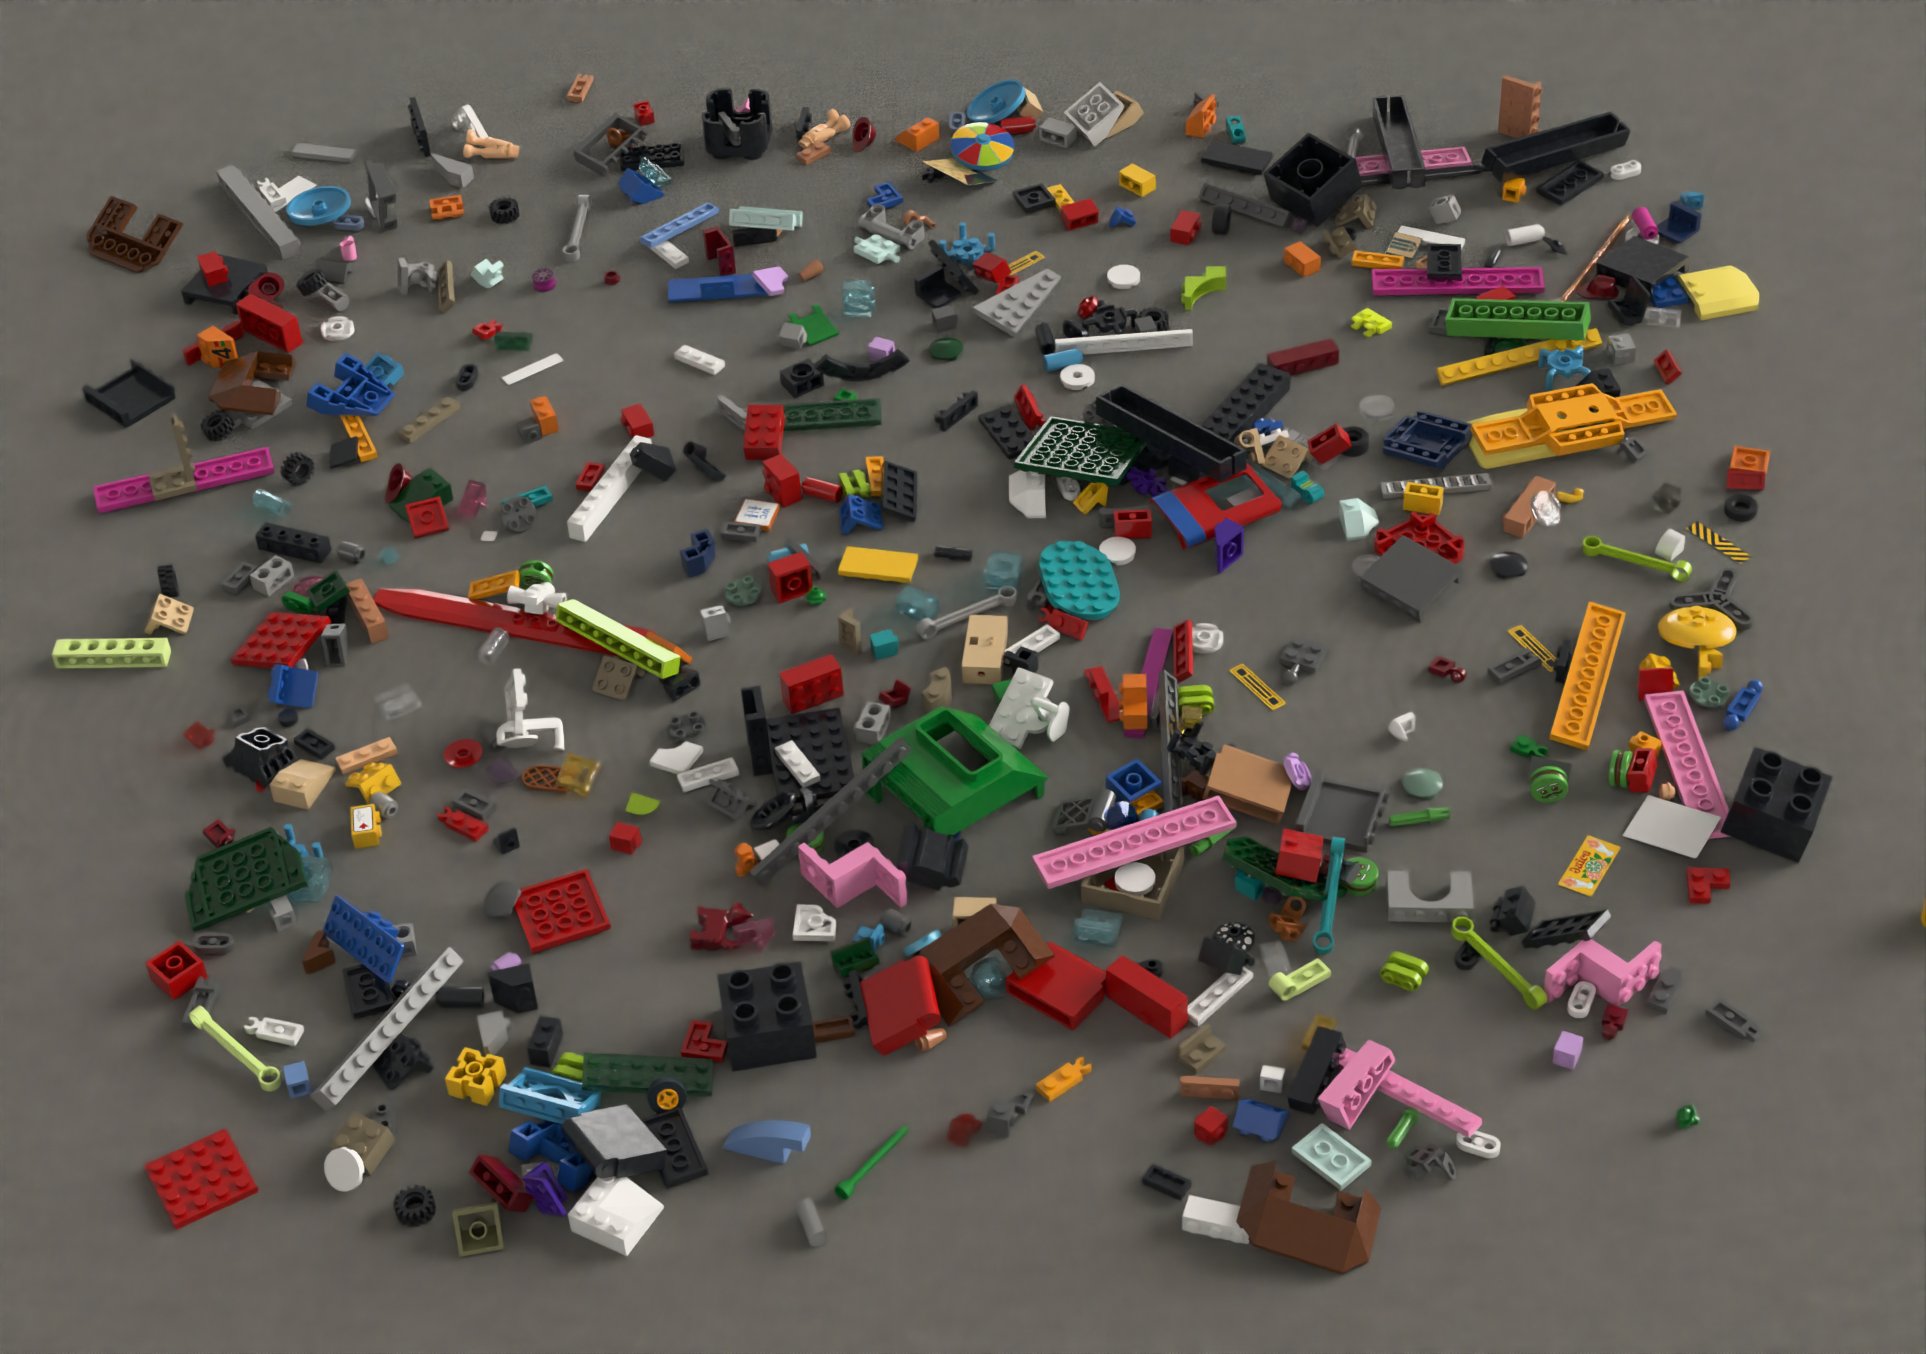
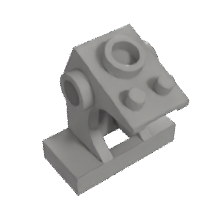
(404, 276)

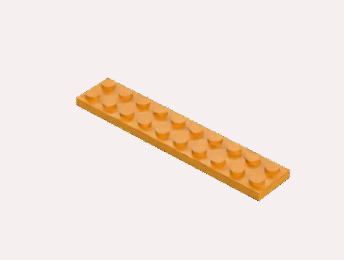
(1587, 676)

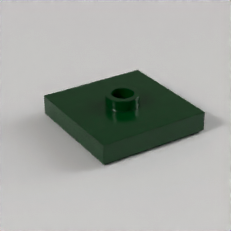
(328, 590)

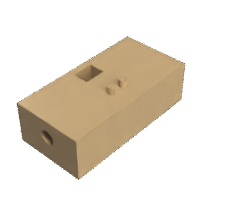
(984, 649)

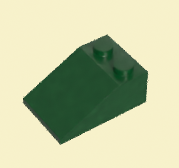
(422, 487)

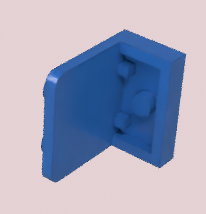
(292, 686)

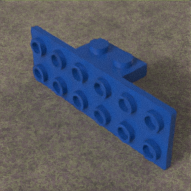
(714, 288)
(365, 937)

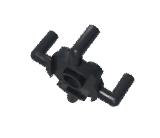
(1117, 318)
(1199, 754)

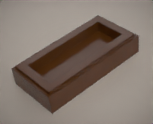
(833, 1029)

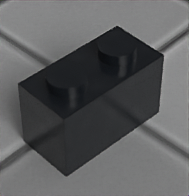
(545, 1041)

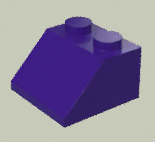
(1228, 543)

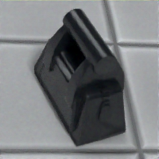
(681, 683)

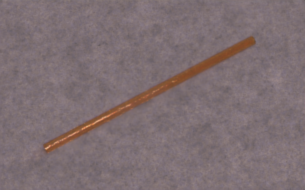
(1596, 258)

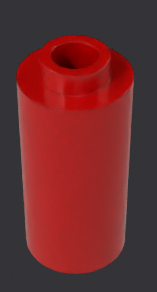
(1018, 125)
(822, 489)

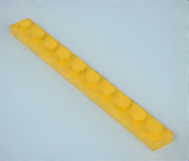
(1511, 358)

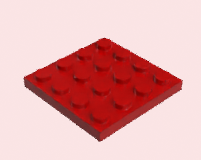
(280, 640)
(560, 911)
(201, 1178)

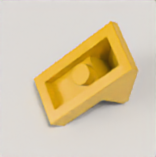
(1090, 496)
(1708, 659)

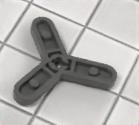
(1720, 591)

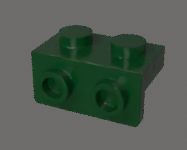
(854, 956)

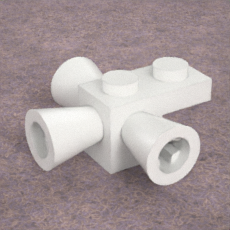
(536, 597)

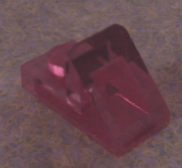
(473, 496)
(758, 931)

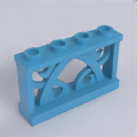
(526, 1096)

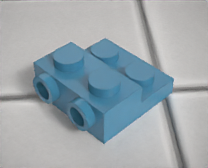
(385, 369)

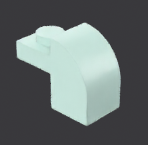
(487, 274)

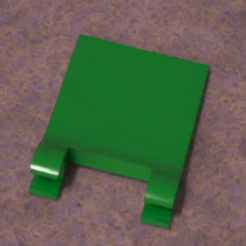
(815, 325)

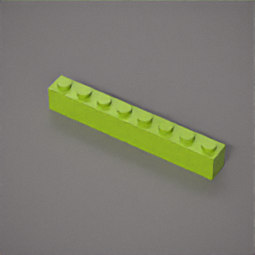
(618, 638)

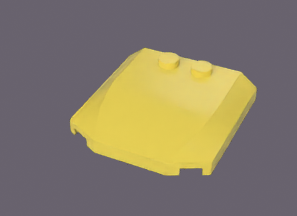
(1719, 292)

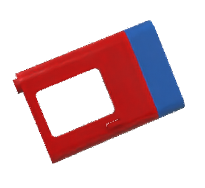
(1196, 514)

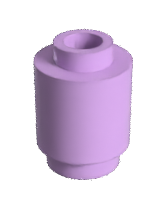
(506, 961)

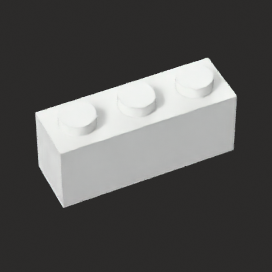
(1213, 1219)

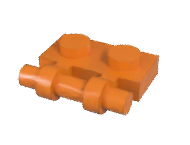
(446, 207)

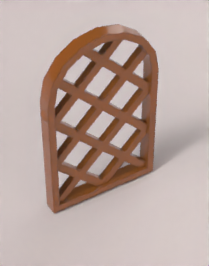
(542, 787)

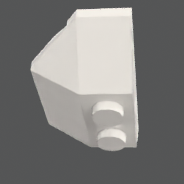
(1028, 493)

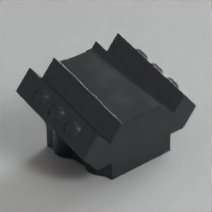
(260, 755)
(931, 858)

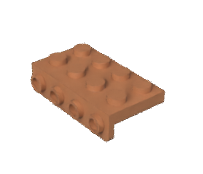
(1519, 107)

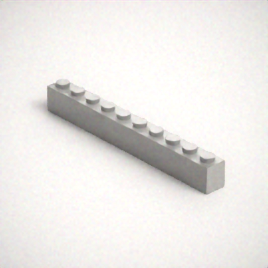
(258, 212)
(386, 1029)

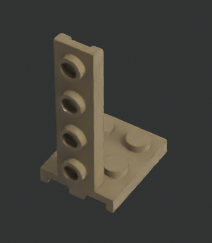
(177, 479)

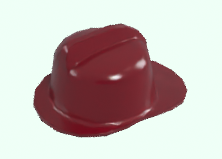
(863, 134)
(267, 286)
(1599, 287)
(397, 481)

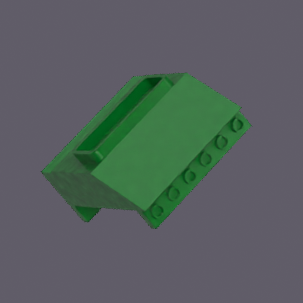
(940, 786)

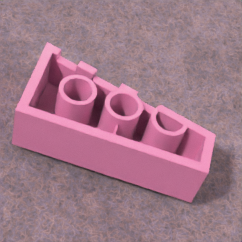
(1356, 1084)

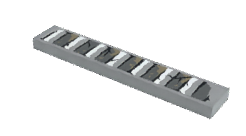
(1451, 484)

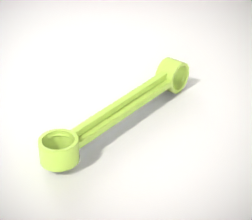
(203, 1020)

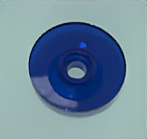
(1121, 815)

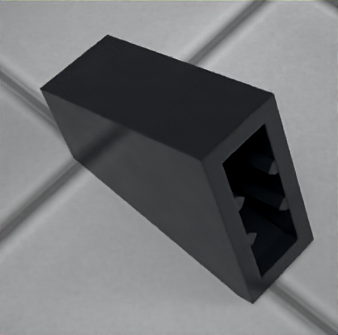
(653, 460)

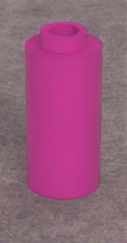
(1645, 223)

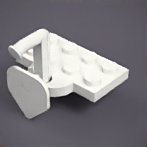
(515, 704)
(1025, 706)

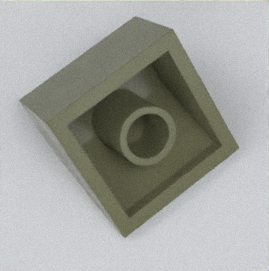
(478, 1228)

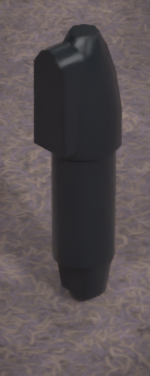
(1493, 259)

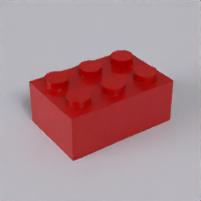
(763, 431)
(811, 684)

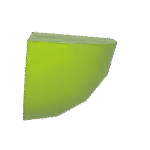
(641, 804)

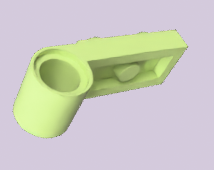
(1299, 980)

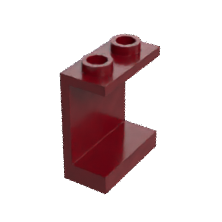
(719, 247)

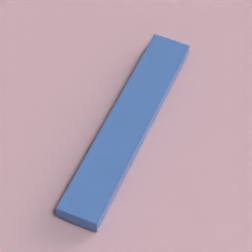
(679, 225)

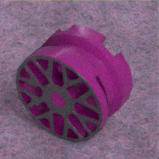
(543, 279)

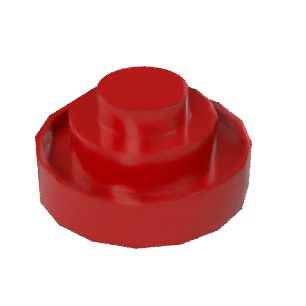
(1087, 307)

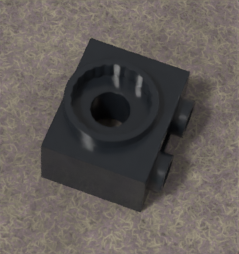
(801, 378)

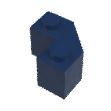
(699, 557)

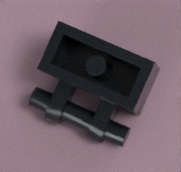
(1513, 911)
(1224, 955)

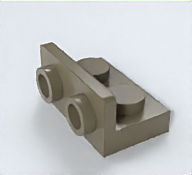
(1340, 242)
(849, 632)
(1200, 1049)

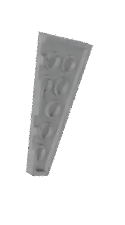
(1017, 304)

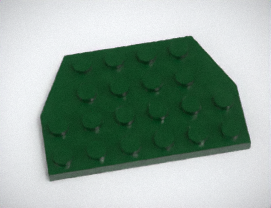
(1261, 863)
(242, 877)

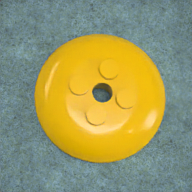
(1697, 627)

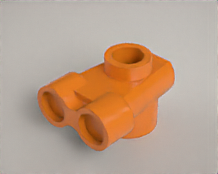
(745, 859)

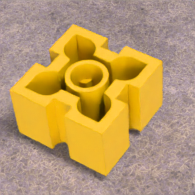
(475, 1076)

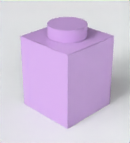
(880, 348)
(1567, 1050)

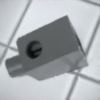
(335, 638)

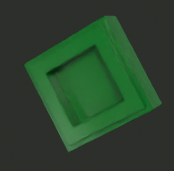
(845, 395)

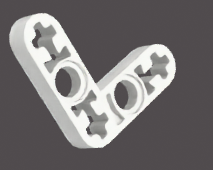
(466, 116)

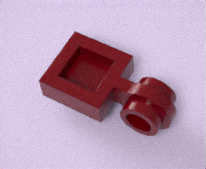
(1443, 667)
(1613, 1020)

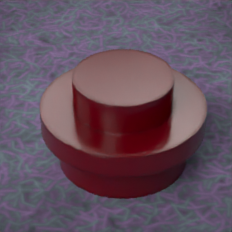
(611, 277)

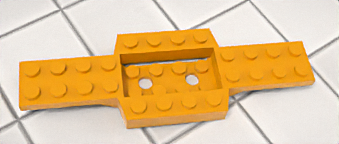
(1541, 420)

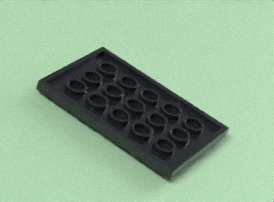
(822, 741)

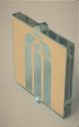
(1404, 245)

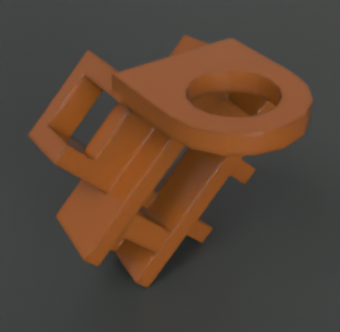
(617, 138)
(1288, 923)

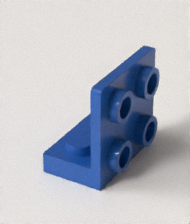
(861, 511)

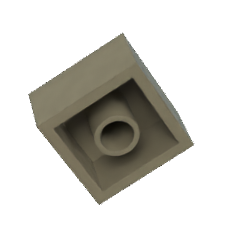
(365, 1137)

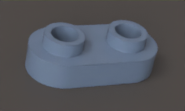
(956, 121)
(348, 222)

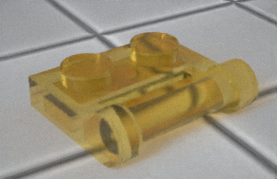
(572, 770)

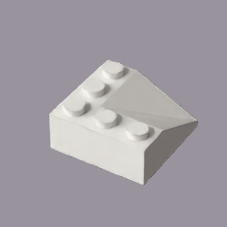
(1095, 113)
(614, 1213)

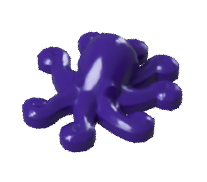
(1146, 481)

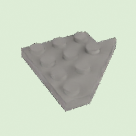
(254, 420)

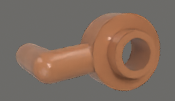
(912, 215)

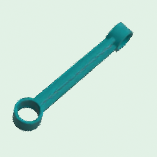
(1328, 907)

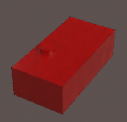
(269, 323)
(1299, 855)
(1146, 996)

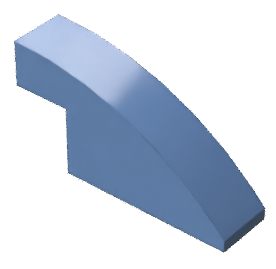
(768, 1139)

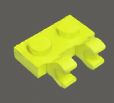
(1372, 322)

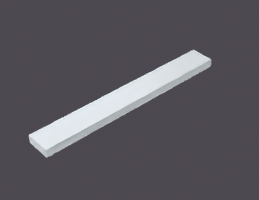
(1127, 342)

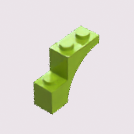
(1197, 286)

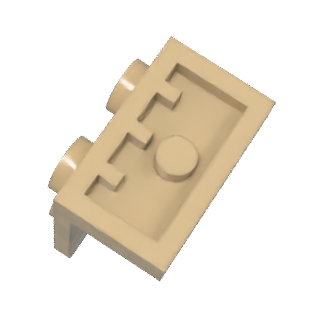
(1286, 457)
(169, 614)

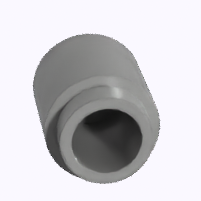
(384, 804)

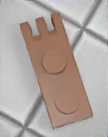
(580, 88)
(1209, 1087)

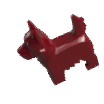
(716, 924)

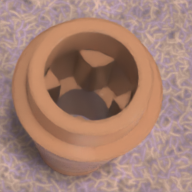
(813, 269)
(930, 1040)

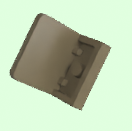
(1359, 207)
(616, 677)

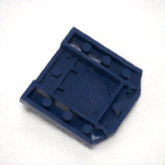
(1427, 439)

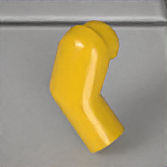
(1570, 498)

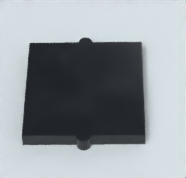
(343, 452)

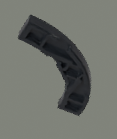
(863, 371)

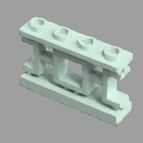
(765, 218)

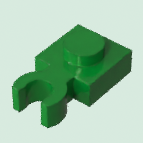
(1526, 746)

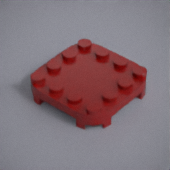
(1424, 531)

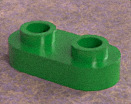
(298, 603)

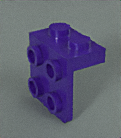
(546, 1190)

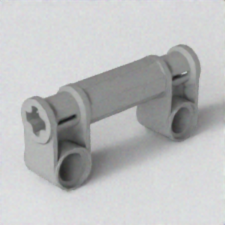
(875, 220)

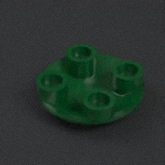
(1505, 344)
(946, 348)

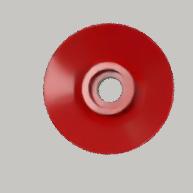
(463, 753)

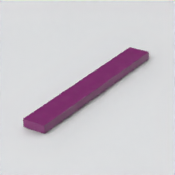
(1152, 666)

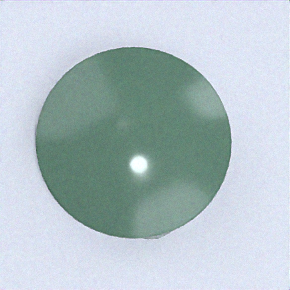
(743, 591)
(1708, 692)
(1422, 783)

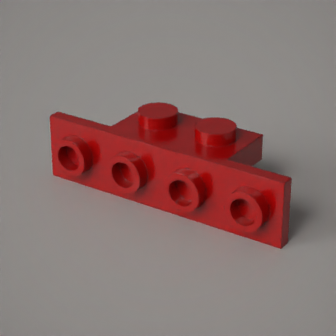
(1103, 693)

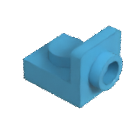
(1692, 200)
(875, 936)

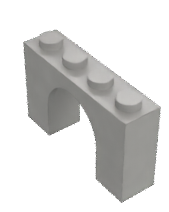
(1407, 908)

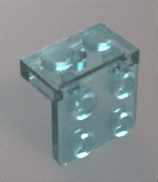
(1098, 927)

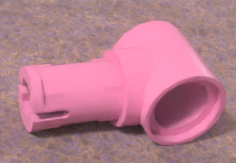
(348, 249)

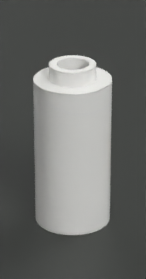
(1524, 235)

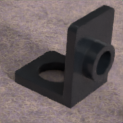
(507, 841)

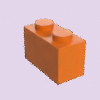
(1302, 259)
(544, 415)

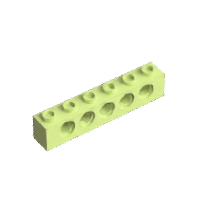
(111, 653)

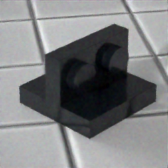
(809, 807)

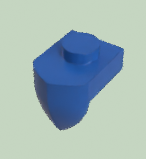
(1122, 215)

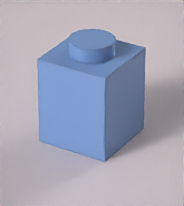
(297, 1079)

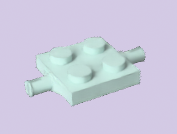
(877, 249)

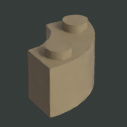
(939, 690)

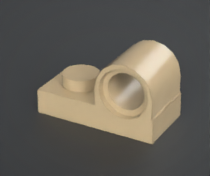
(1254, 445)

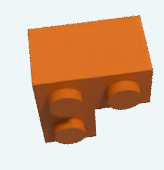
(1133, 701)

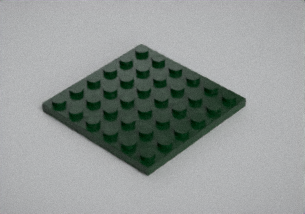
(1081, 451)

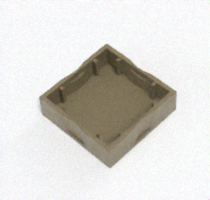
(1166, 867)

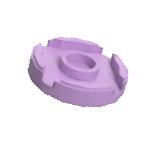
(1297, 771)

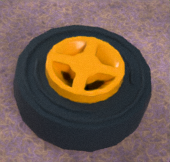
(660, 1101)

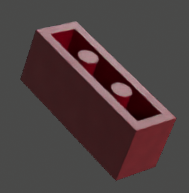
(501, 1183)

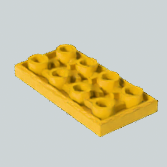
(878, 564)

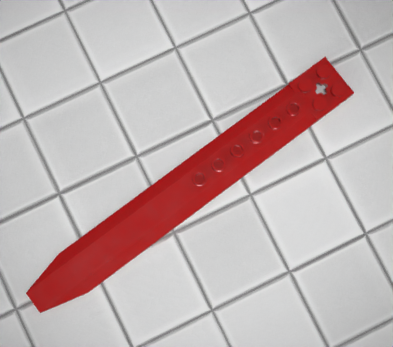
(485, 617)

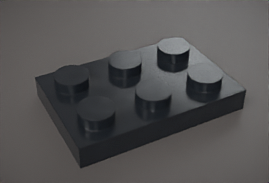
(1444, 261)
(366, 991)

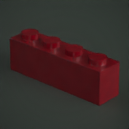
(1305, 357)

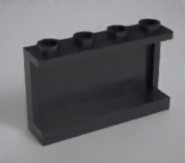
(757, 730)

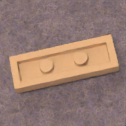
(371, 753)

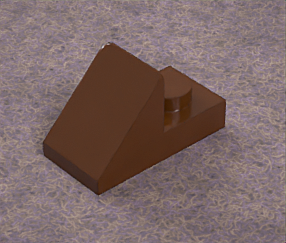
(318, 954)

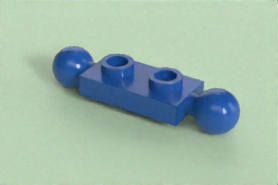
(1743, 704)

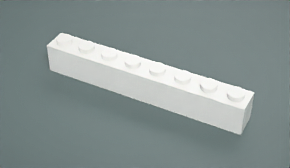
(605, 494)

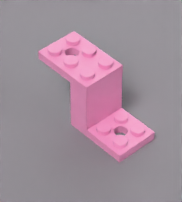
(853, 874)
(1609, 974)

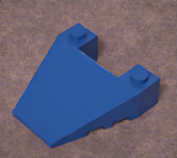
(357, 395)
(547, 1140)

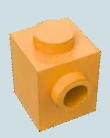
(1514, 189)
(1644, 740)

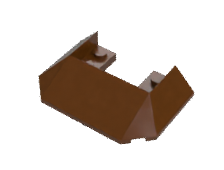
(112, 245)
(233, 385)
(970, 941)
(1303, 1233)

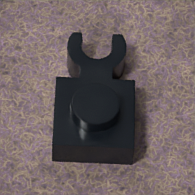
(931, 174)

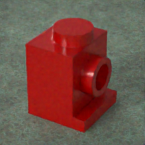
(643, 113)

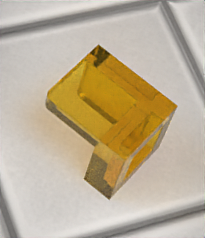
(1189, 717)

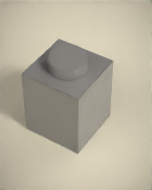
(792, 335)

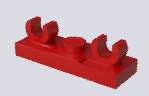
(1028, 408)

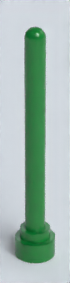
(845, 1188)

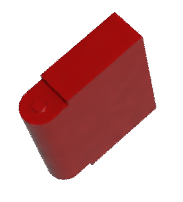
(1061, 988)
(900, 1004)

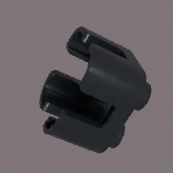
(753, 125)

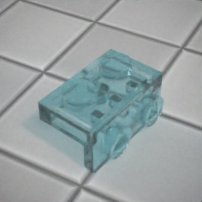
(654, 173)

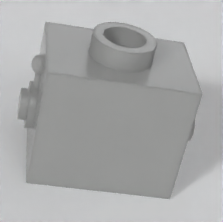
(1445, 209)
(1621, 348)
(715, 623)

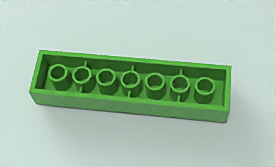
(1518, 319)

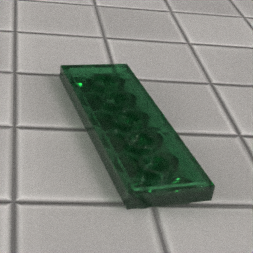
(832, 414)
(638, 1072)

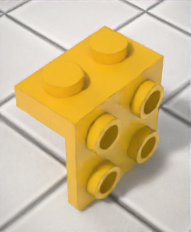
(373, 779)

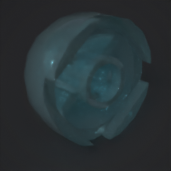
(988, 978)

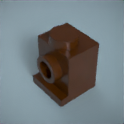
(1194, 785)

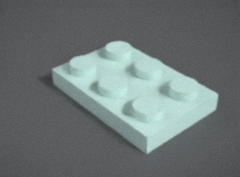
(1331, 1156)

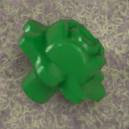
(816, 596)
(1686, 1116)

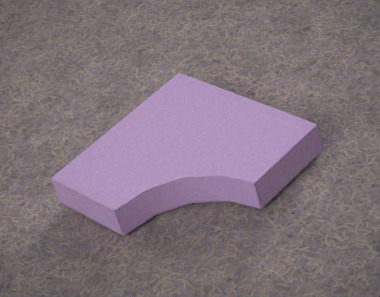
(771, 280)

